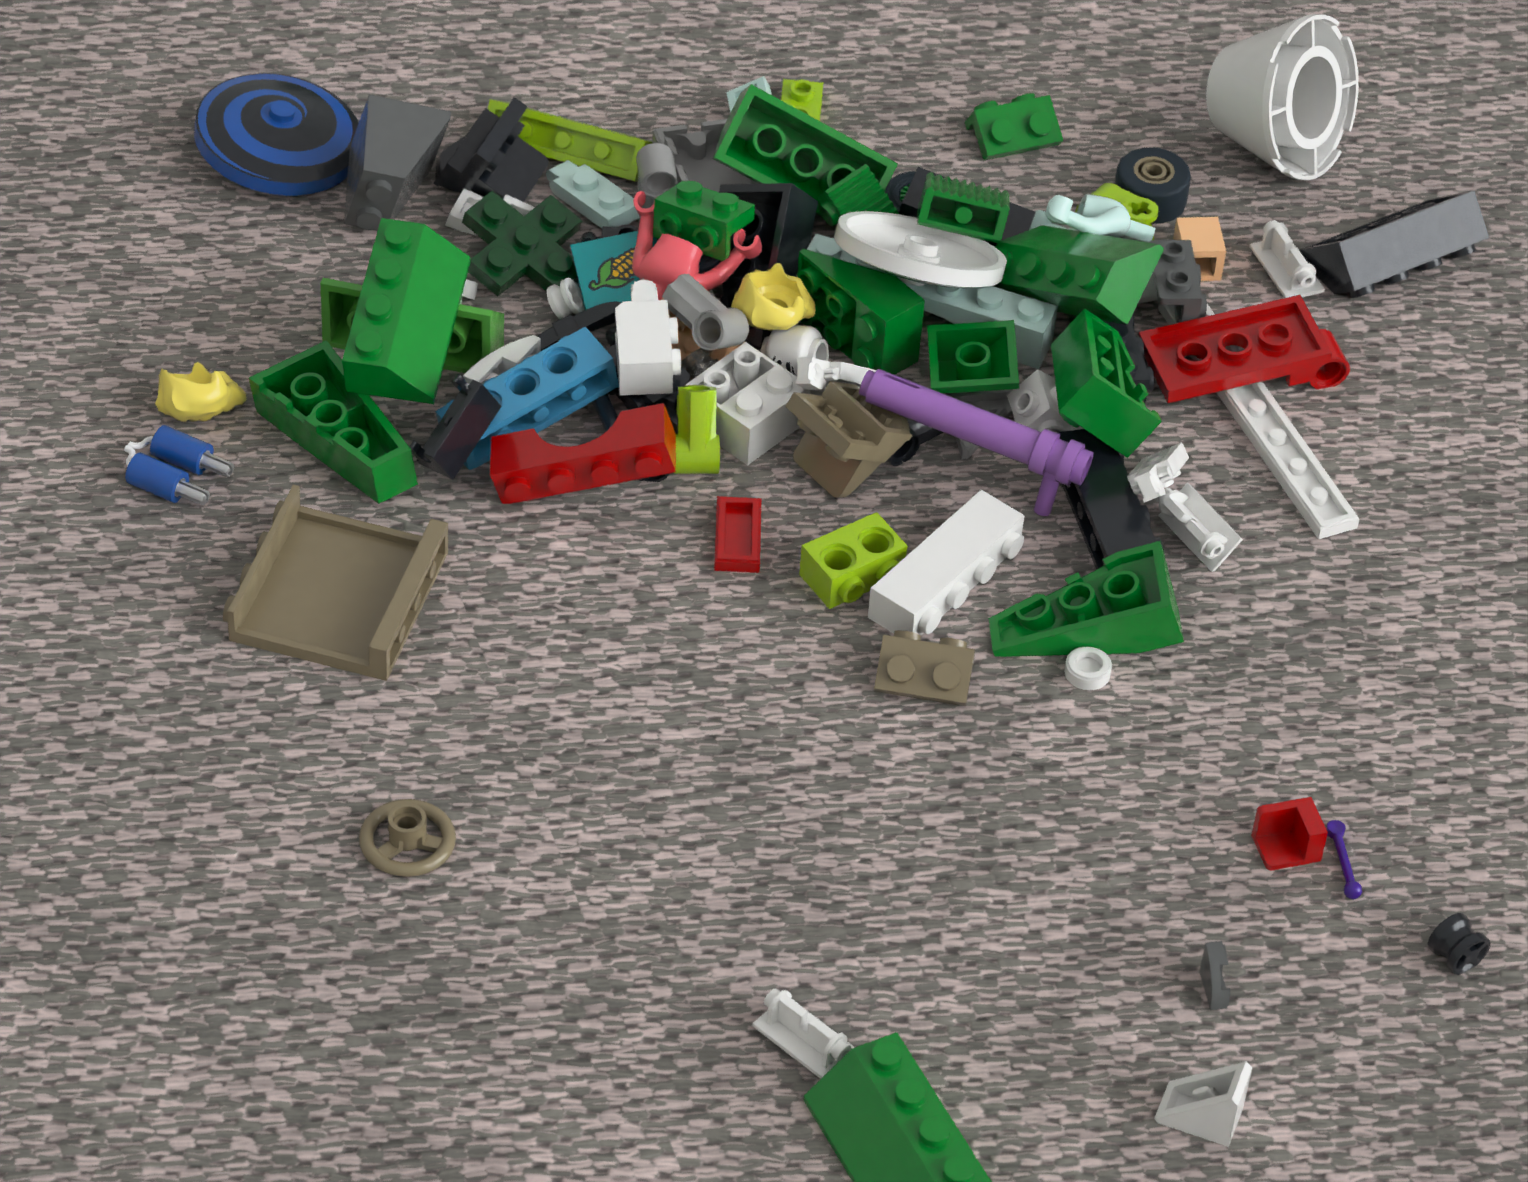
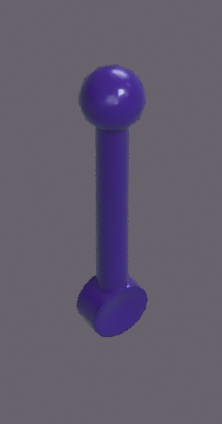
(1336, 831)

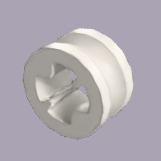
(565, 299)

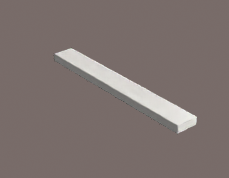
(1285, 453)

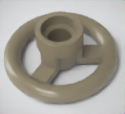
(406, 833)

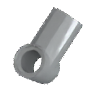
(655, 171)
(705, 315)

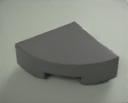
(1211, 974)

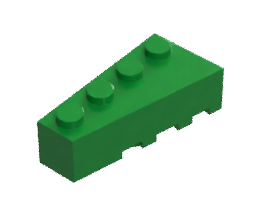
(338, 427)

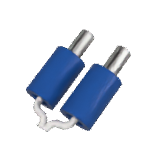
(180, 451)

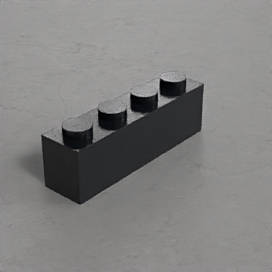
(1105, 502)

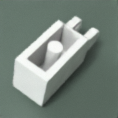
(644, 343)

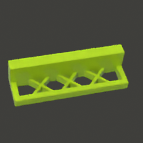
(578, 142)

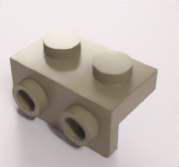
(925, 668)

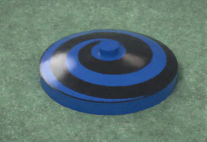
(275, 134)

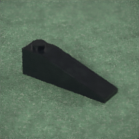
(785, 226)

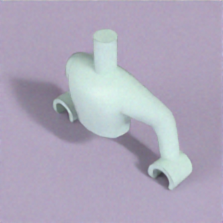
(1094, 216)

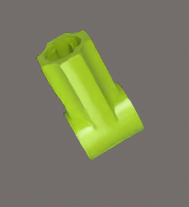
(696, 431)

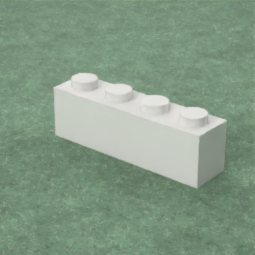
(947, 566)

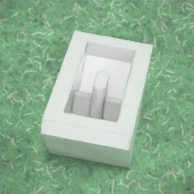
(1206, 1102)

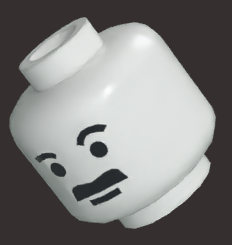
(794, 343)

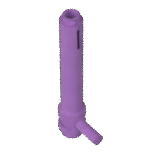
(1039, 450)

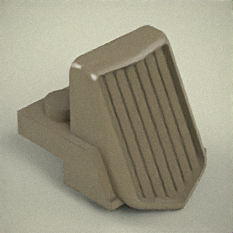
(844, 436)

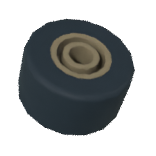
(1158, 177)

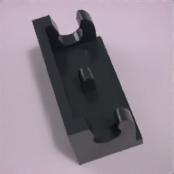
(458, 429)

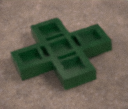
(521, 243)

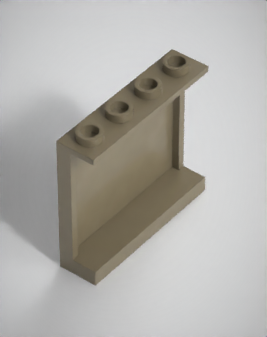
(335, 588)

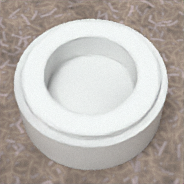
(1088, 668)

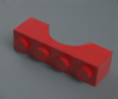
(632, 449)

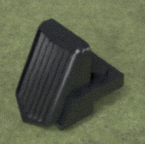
(492, 157)

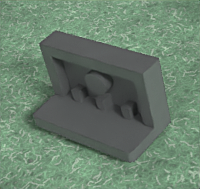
(1179, 280)

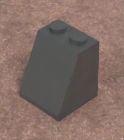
(390, 158)

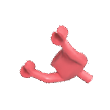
(676, 256)

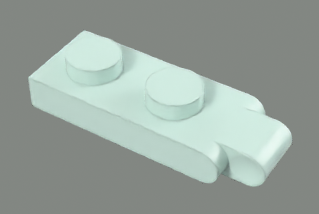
(592, 195)

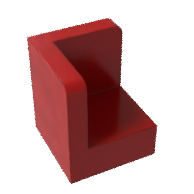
(1289, 833)

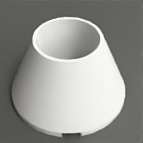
(1287, 94)

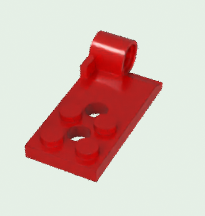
(1276, 342)

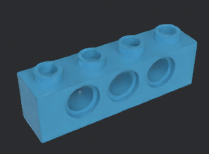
(546, 388)

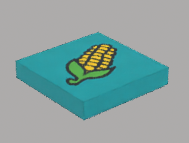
(605, 268)

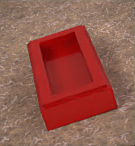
(738, 534)

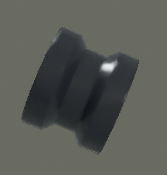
(1458, 943)

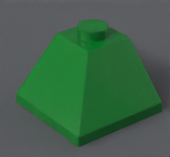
(973, 357)

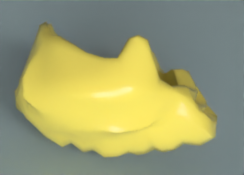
(773, 299)
(197, 394)

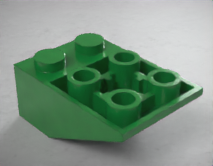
(863, 312)

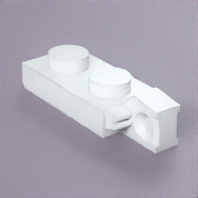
(816, 373)
(1157, 472)

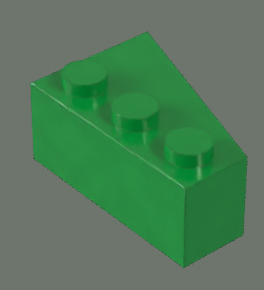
(1097, 385)

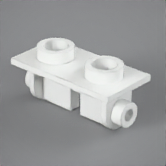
(1285, 262)
(1198, 525)
(801, 1033)

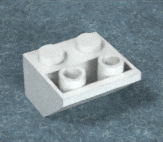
(751, 402)

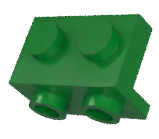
(1015, 127)
(701, 217)

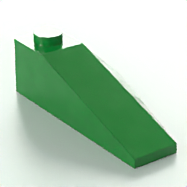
(1116, 609)

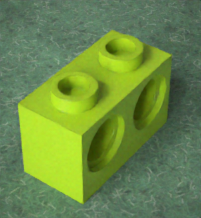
(850, 559)

